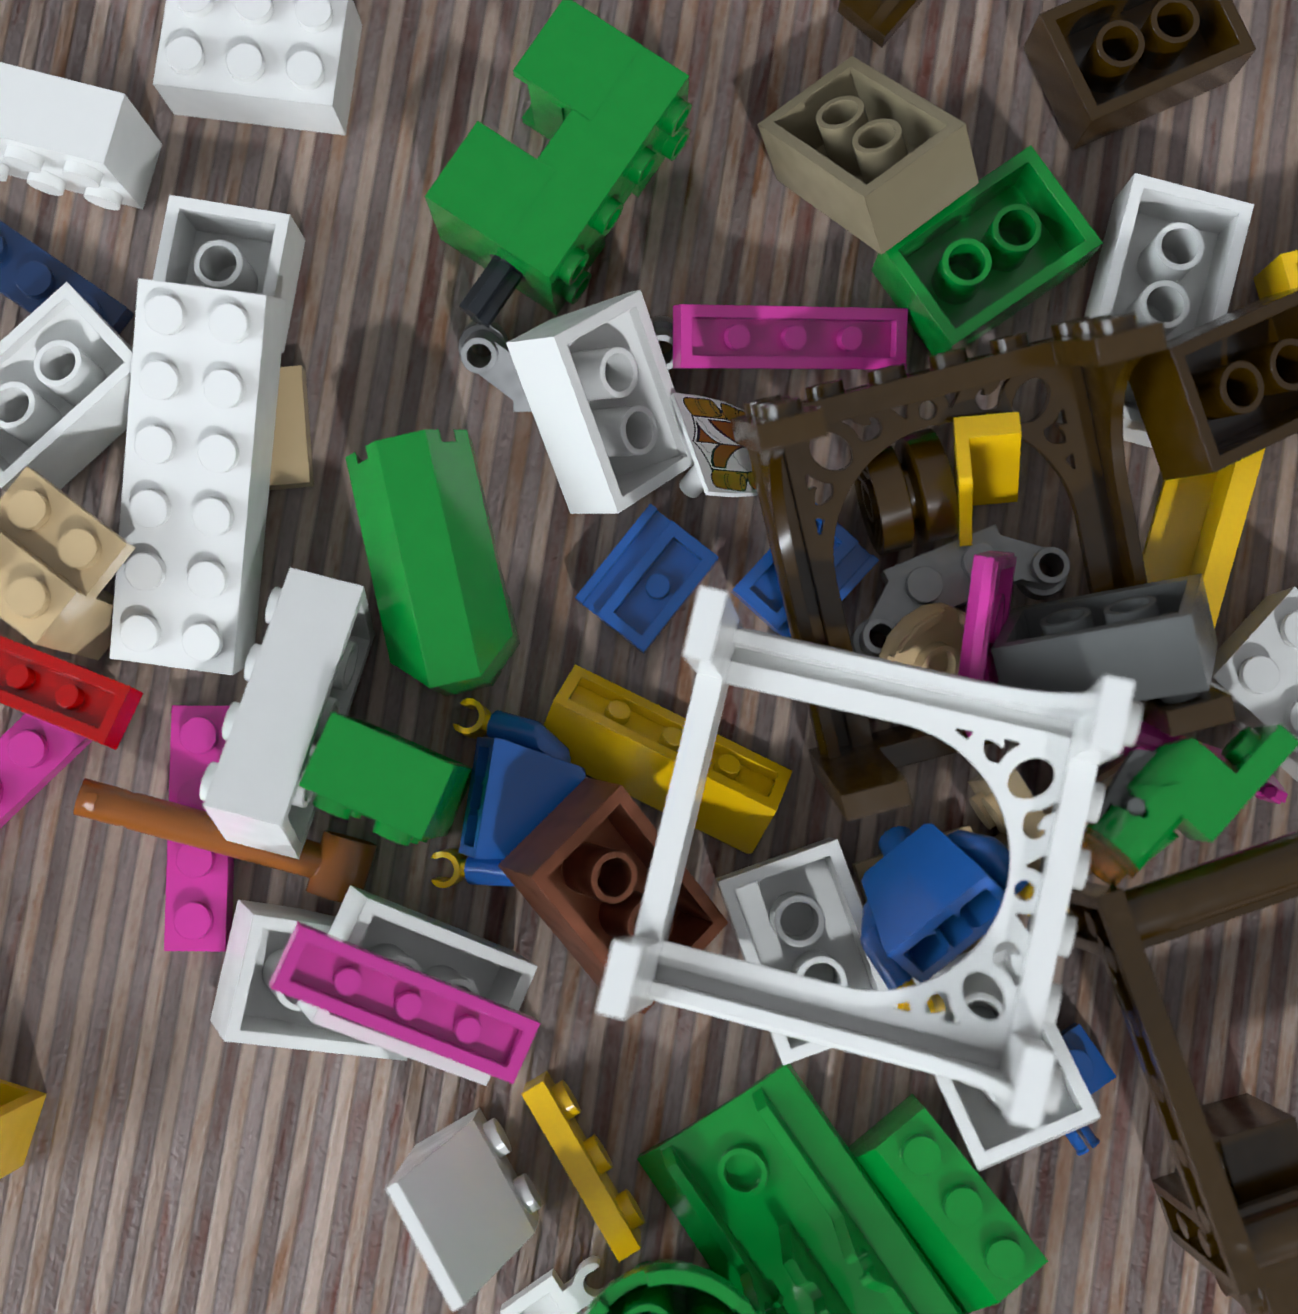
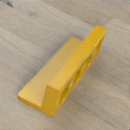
(1201, 526)
(637, 746)

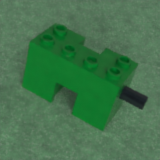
(544, 220)

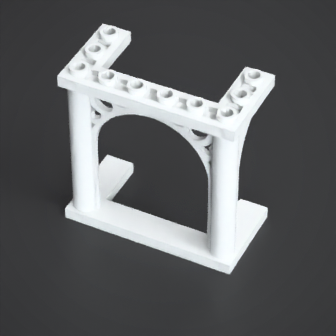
(1061, 728)

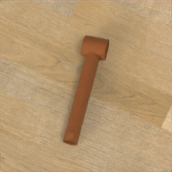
(328, 864)

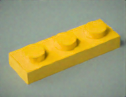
(585, 1164)

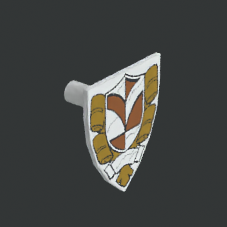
(719, 462)

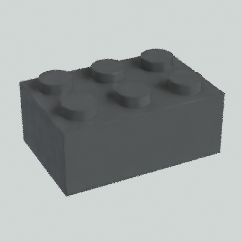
(1139, 633)

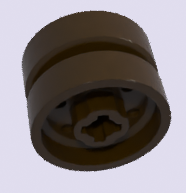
(908, 494)

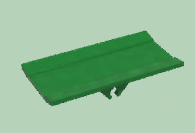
(790, 1209)

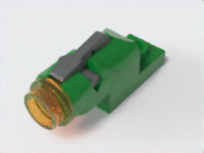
(1179, 789)

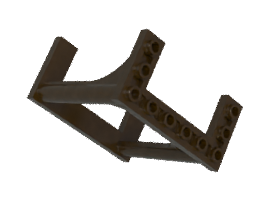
(1084, 378)
(1119, 927)

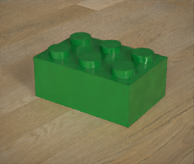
(987, 254)
(385, 778)

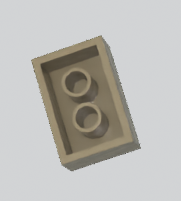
(869, 153)

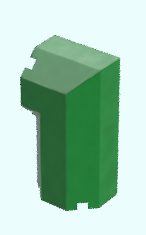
(434, 560)

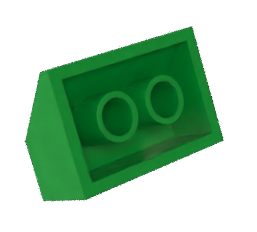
(946, 1207)

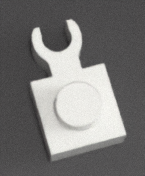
(552, 1296)

